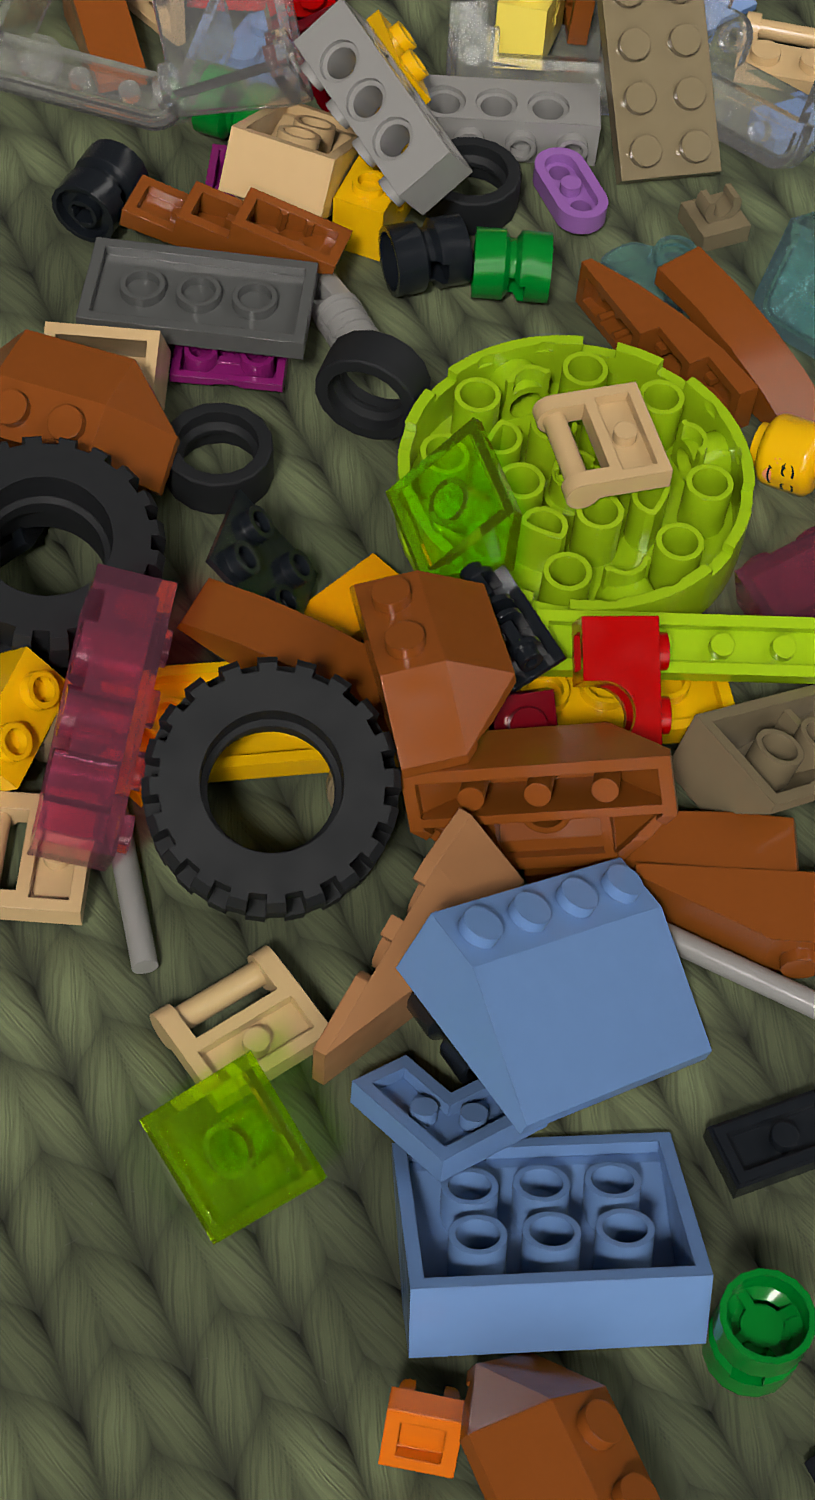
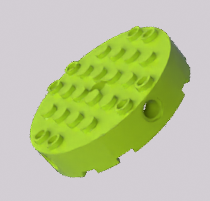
(625, 551)

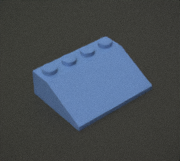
(559, 991)
(552, 1249)

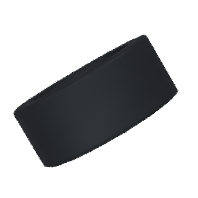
(489, 163)
(378, 356)
(220, 424)

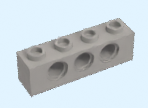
(519, 113)
(431, 163)

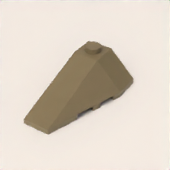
(751, 755)

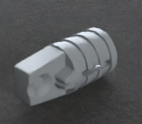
(337, 309)

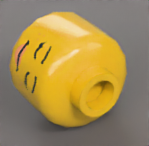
(785, 454)

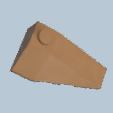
(455, 871)

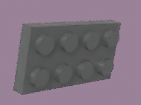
(201, 296)

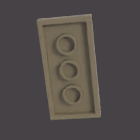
(659, 89)

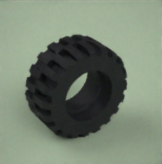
(82, 496)
(283, 702)

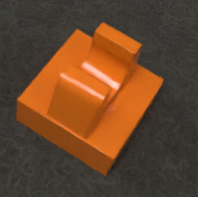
(422, 1430)

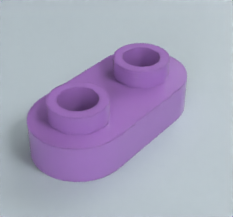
(570, 190)

